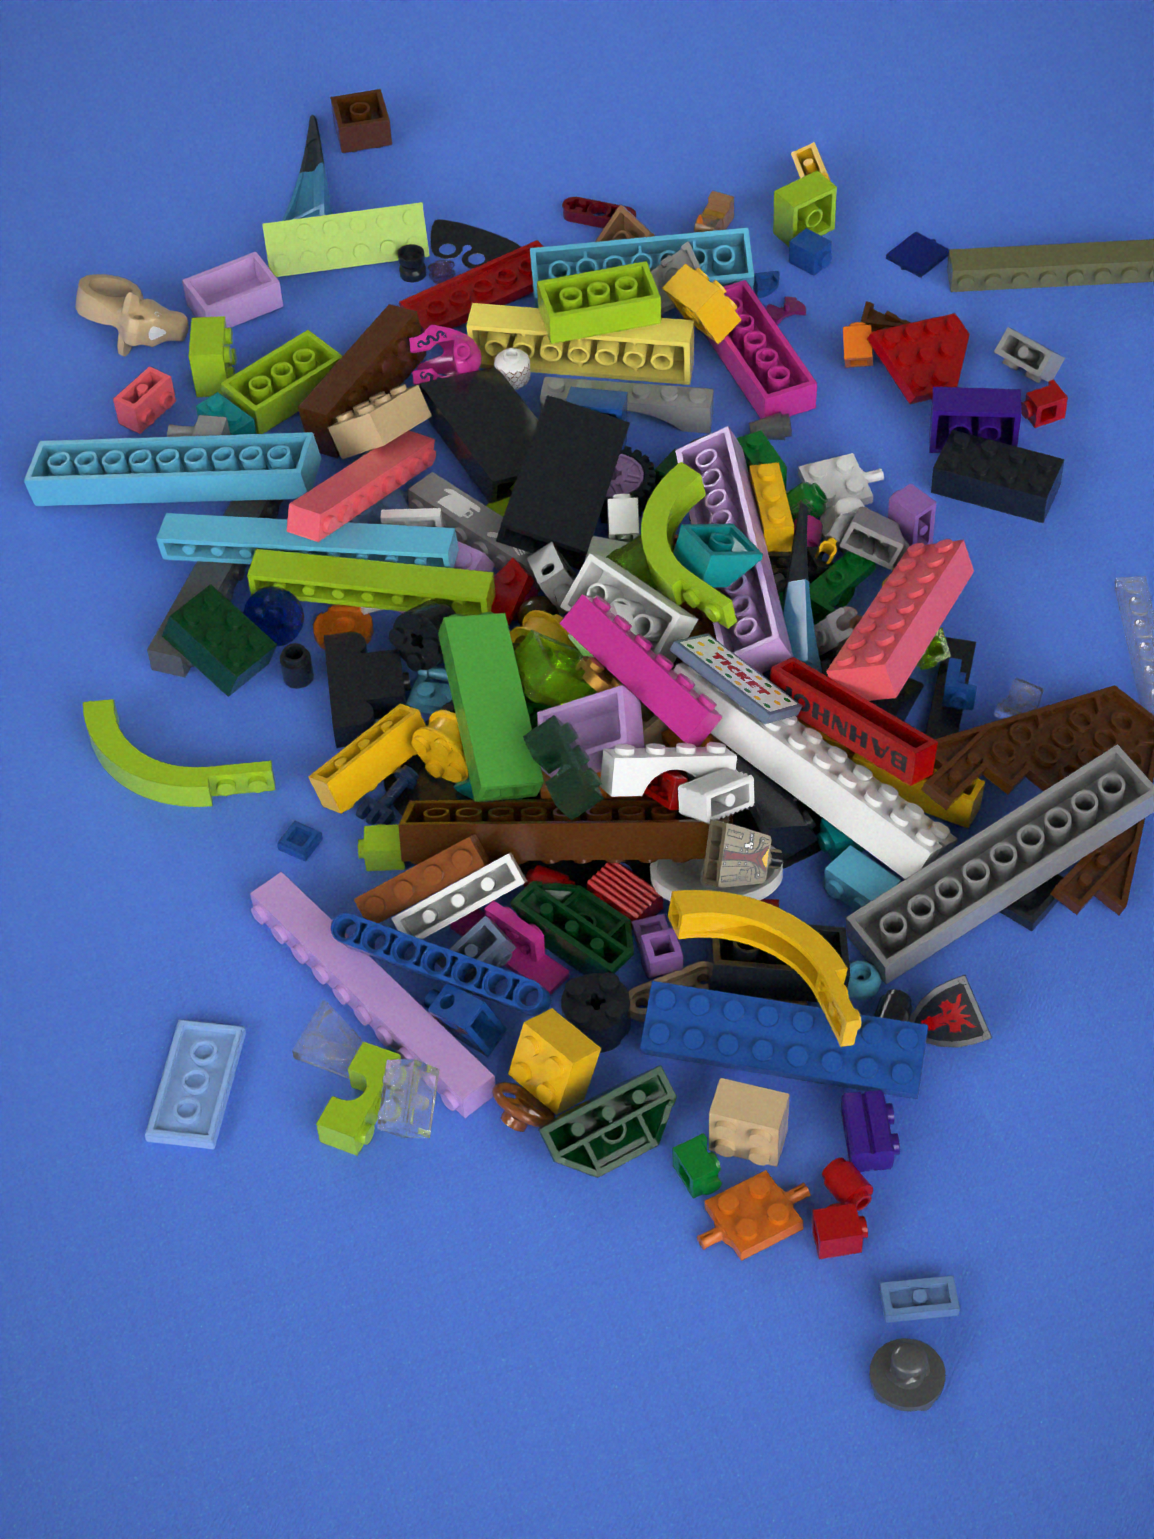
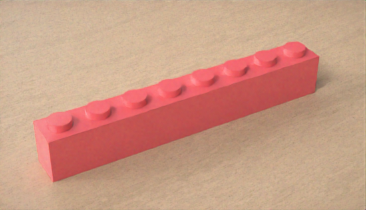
(359, 486)

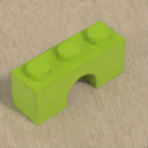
(351, 1122)

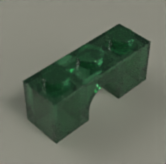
(575, 784)

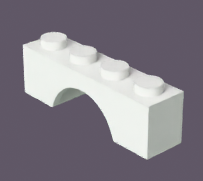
(631, 769)

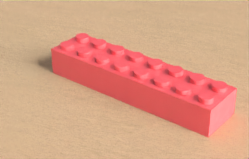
(902, 620)

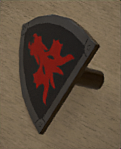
(952, 1015)

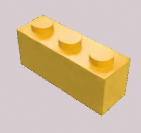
(772, 506)

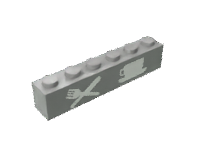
(473, 521)

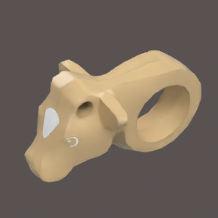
(121, 304)

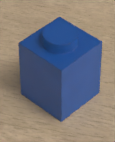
(810, 251)

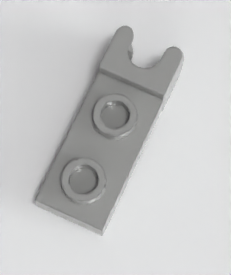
(834, 630)

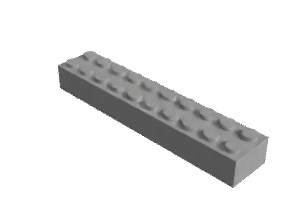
(1001, 864)

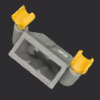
(867, 536)

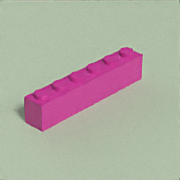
(641, 670)

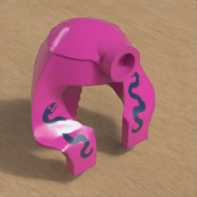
(459, 356)

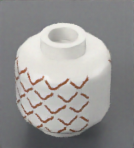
(514, 366)

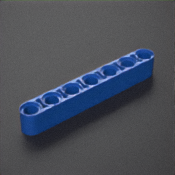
(426, 956)

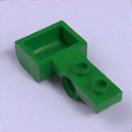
(837, 584)

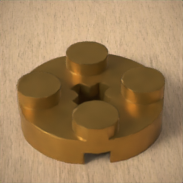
(597, 675)

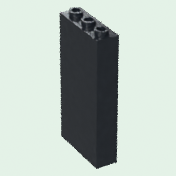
(482, 426)
(563, 480)

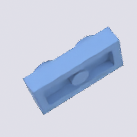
(919, 1299)

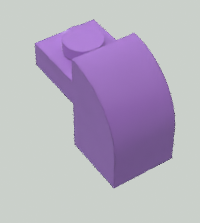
(657, 946)

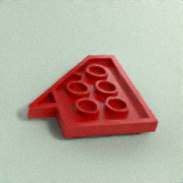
(923, 354)

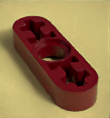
(581, 211)

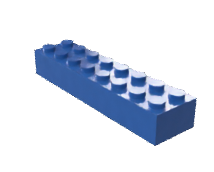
(781, 1040)

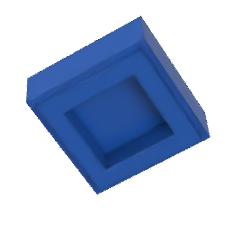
(300, 841)

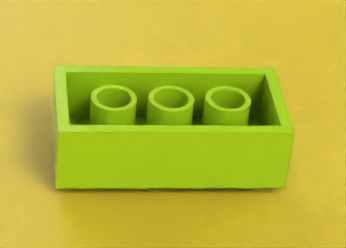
(599, 302)
(280, 380)

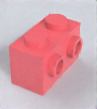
(144, 400)

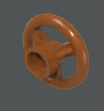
(520, 1111)

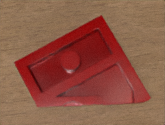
(511, 587)

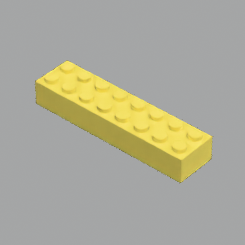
(639, 354)

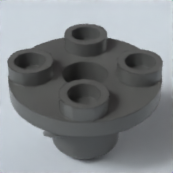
(907, 1375)

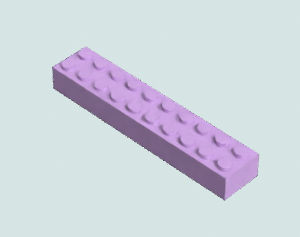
(760, 627)

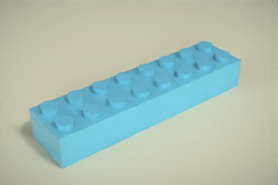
(720, 253)

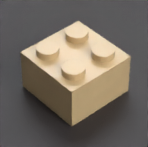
(748, 1122)

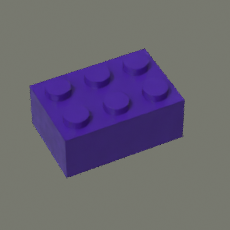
(975, 411)

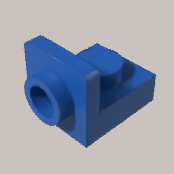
(956, 692)

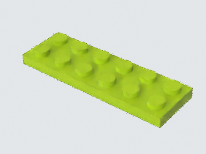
(343, 239)

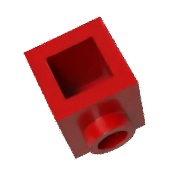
(838, 1230)

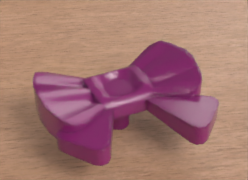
(790, 308)

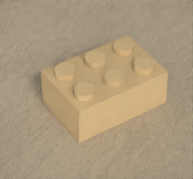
(379, 421)

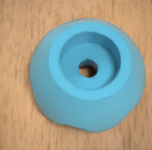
(869, 985)

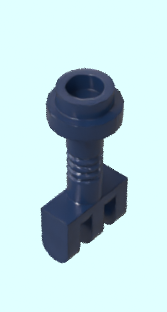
(378, 811)

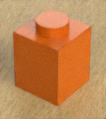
(857, 348)

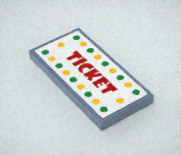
(735, 678)

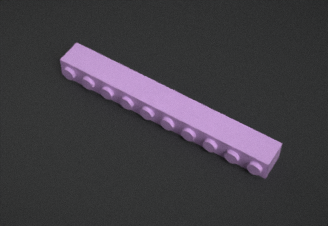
(372, 994)

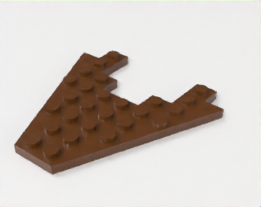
(1045, 749)

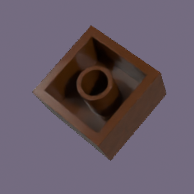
(361, 121)

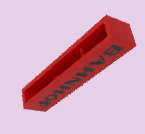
(857, 722)

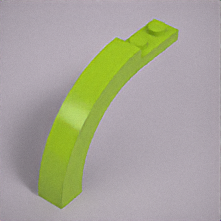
(661, 518)
(161, 780)

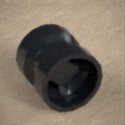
(411, 262)

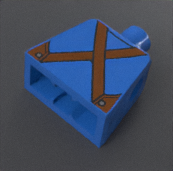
(457, 1012)

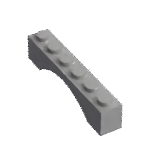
(683, 407)

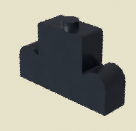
(361, 684)

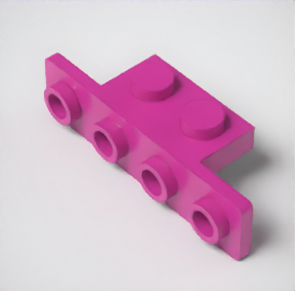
(529, 956)

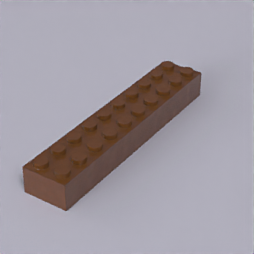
(541, 831)

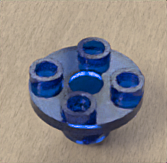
(276, 613)

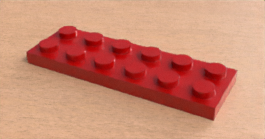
(490, 283)

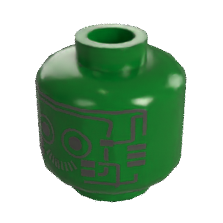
(811, 496)

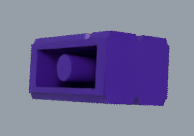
(868, 1131)

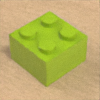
(803, 205)
(211, 354)

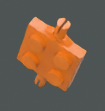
(753, 1215)

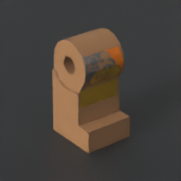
(716, 214)

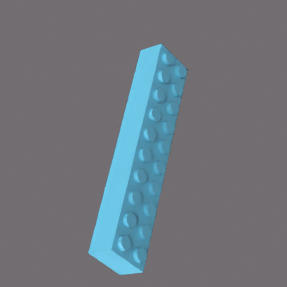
(173, 469)

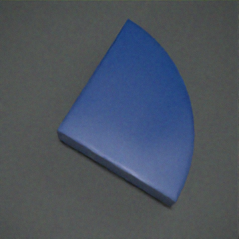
(766, 283)

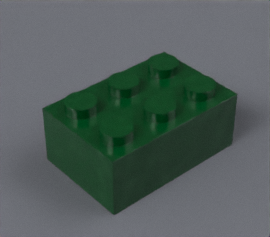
(219, 640)

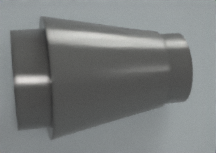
(774, 426)

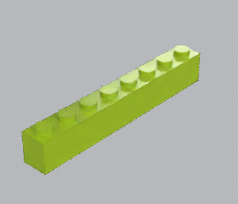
(371, 582)

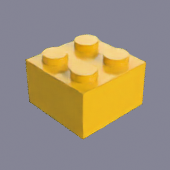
(702, 302)
(554, 1061)

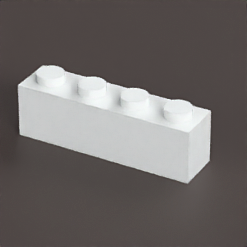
(461, 898)

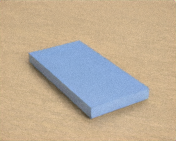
(195, 1084)

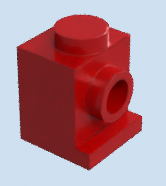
(1045, 405)

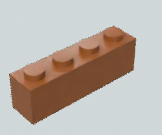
(423, 880)

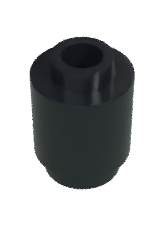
(296, 666)
(894, 1005)

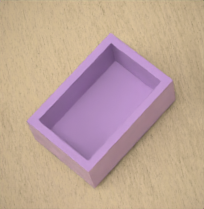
(234, 290)
(601, 722)

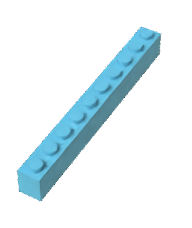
(237, 538)

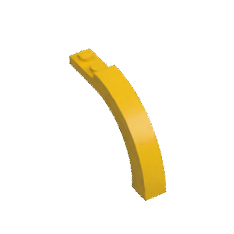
(777, 933)

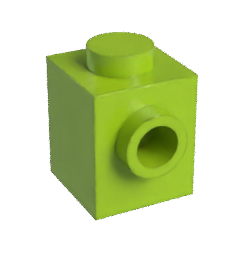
(381, 848)

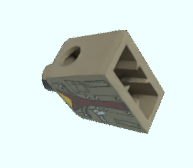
(738, 856)

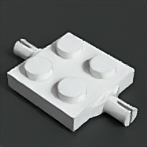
(840, 478)

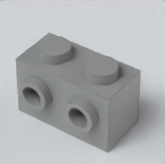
(1028, 354)

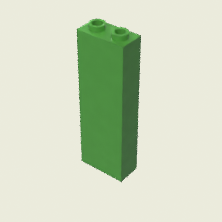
(489, 706)

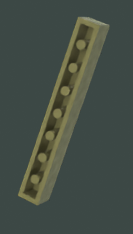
(1051, 265)

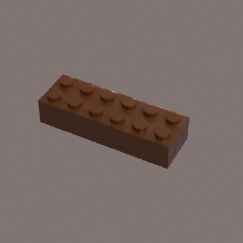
(370, 366)

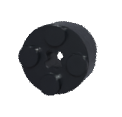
(417, 634)
(598, 1008)

